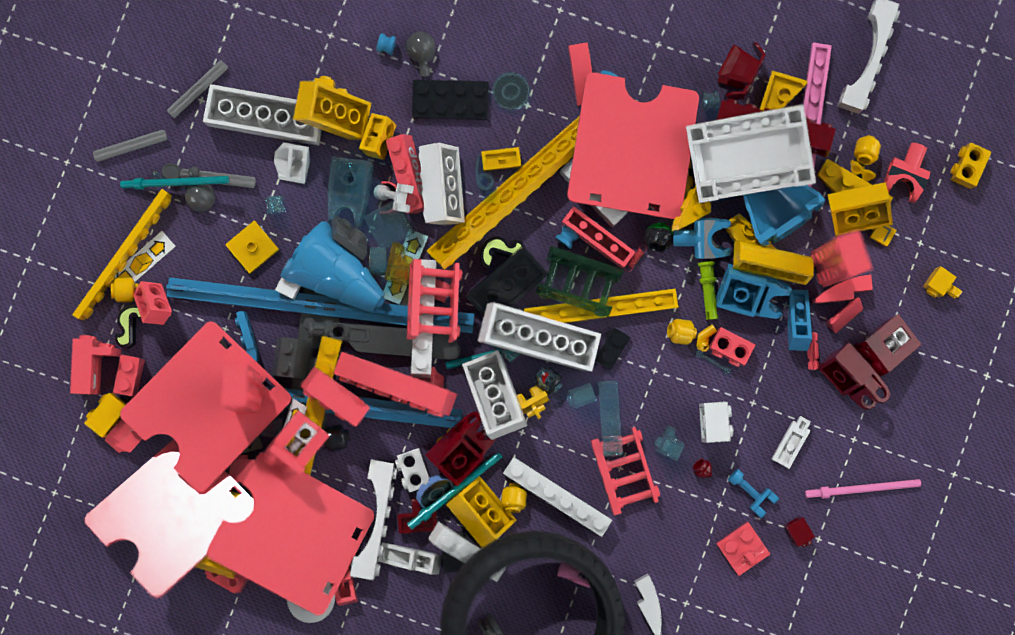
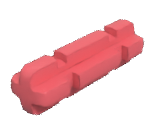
(813, 353)

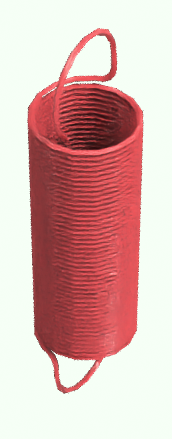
(636, 257)

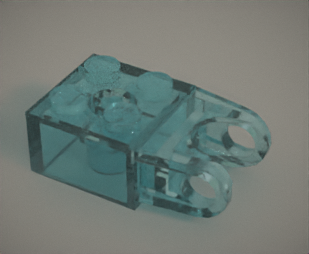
(349, 195)

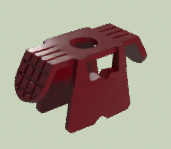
(739, 69)

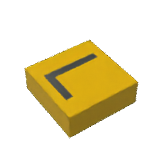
(883, 235)

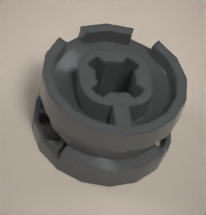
(490, 626)

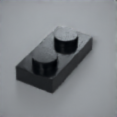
(612, 348)

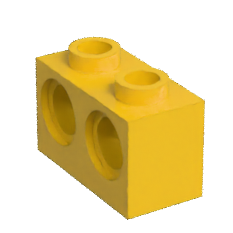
(375, 136)
(974, 168)

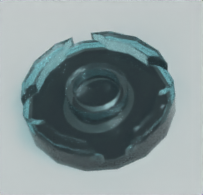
(511, 91)

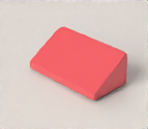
(845, 315)

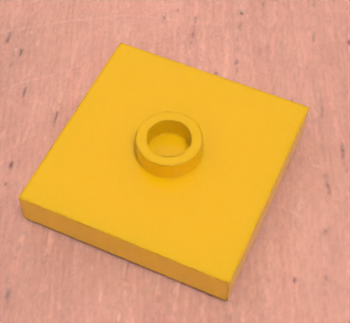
(252, 247)

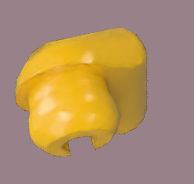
(703, 338)

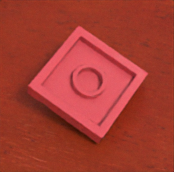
(743, 548)

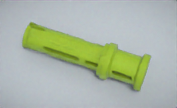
(707, 280)

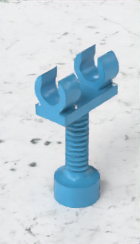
(737, 478)

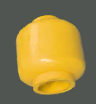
(867, 150)
(123, 289)
(681, 331)
(513, 498)

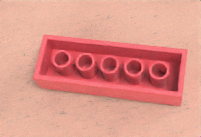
(840, 259)
(400, 386)

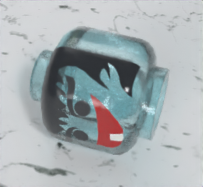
(548, 380)

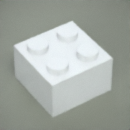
(715, 422)

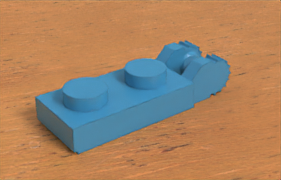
(247, 339)

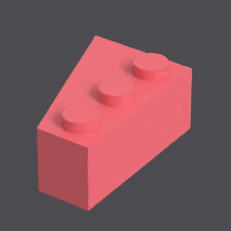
(334, 397)

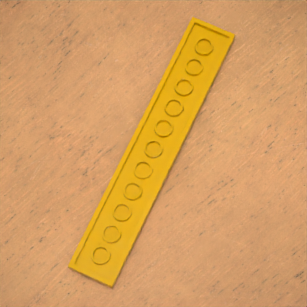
(505, 197)

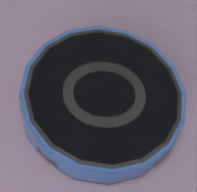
(433, 490)

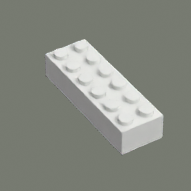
(257, 115)
(539, 337)

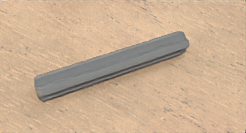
(201, 85)
(130, 145)
(235, 180)

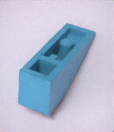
(799, 320)

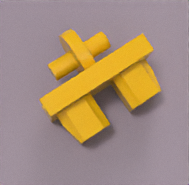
(535, 404)

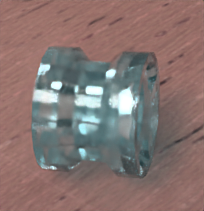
(710, 100)
(275, 205)

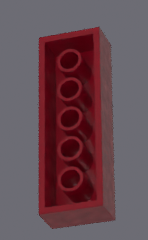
(819, 135)

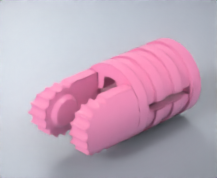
(571, 573)

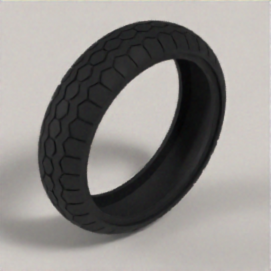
(527, 546)

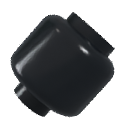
(337, 438)

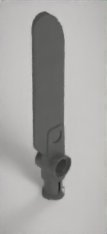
(384, 339)

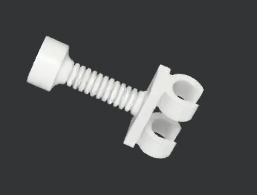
(383, 193)

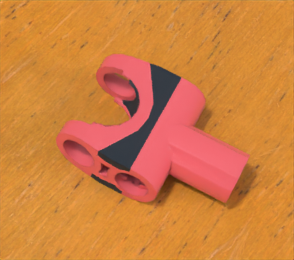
(909, 171)

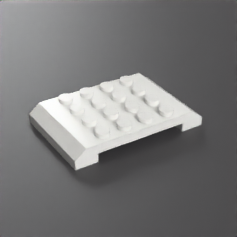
(751, 153)

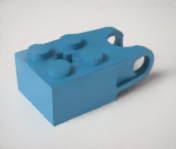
(750, 293)

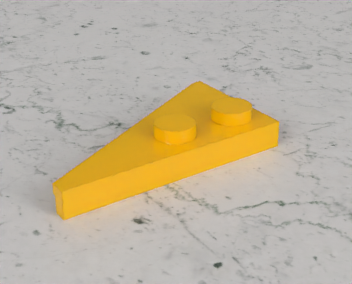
(781, 90)
(691, 210)

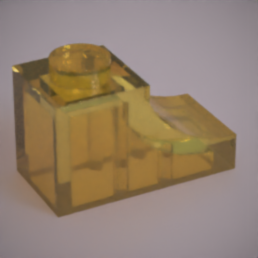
(397, 267)

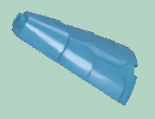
(781, 211)
(332, 271)

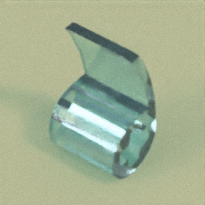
(479, 177)

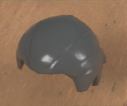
(421, 49)
(199, 197)

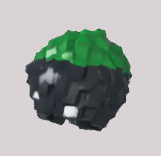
(658, 237)

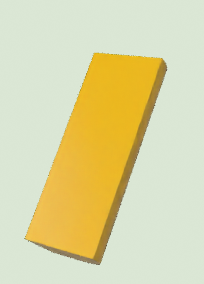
(772, 262)

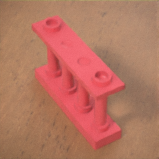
(415, 308)
(611, 485)

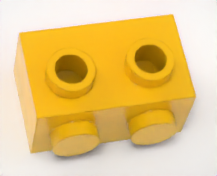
(106, 414)

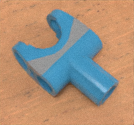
(702, 238)

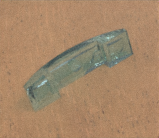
(610, 418)

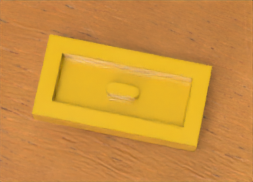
(501, 159)

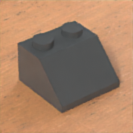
(291, 358)

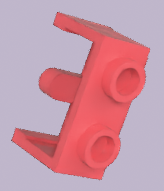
(234, 585)

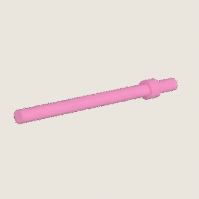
(826, 492)

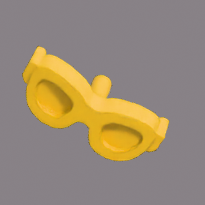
(857, 168)

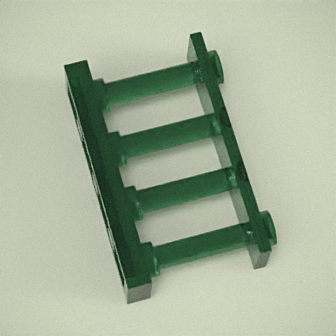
(592, 268)

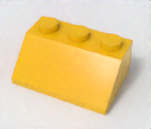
(860, 209)
(481, 512)

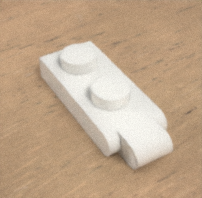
(792, 442)

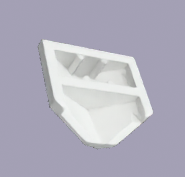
(292, 162)

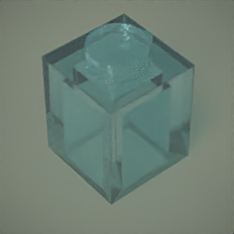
(581, 396)

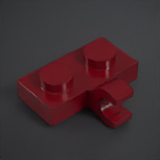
(404, 518)

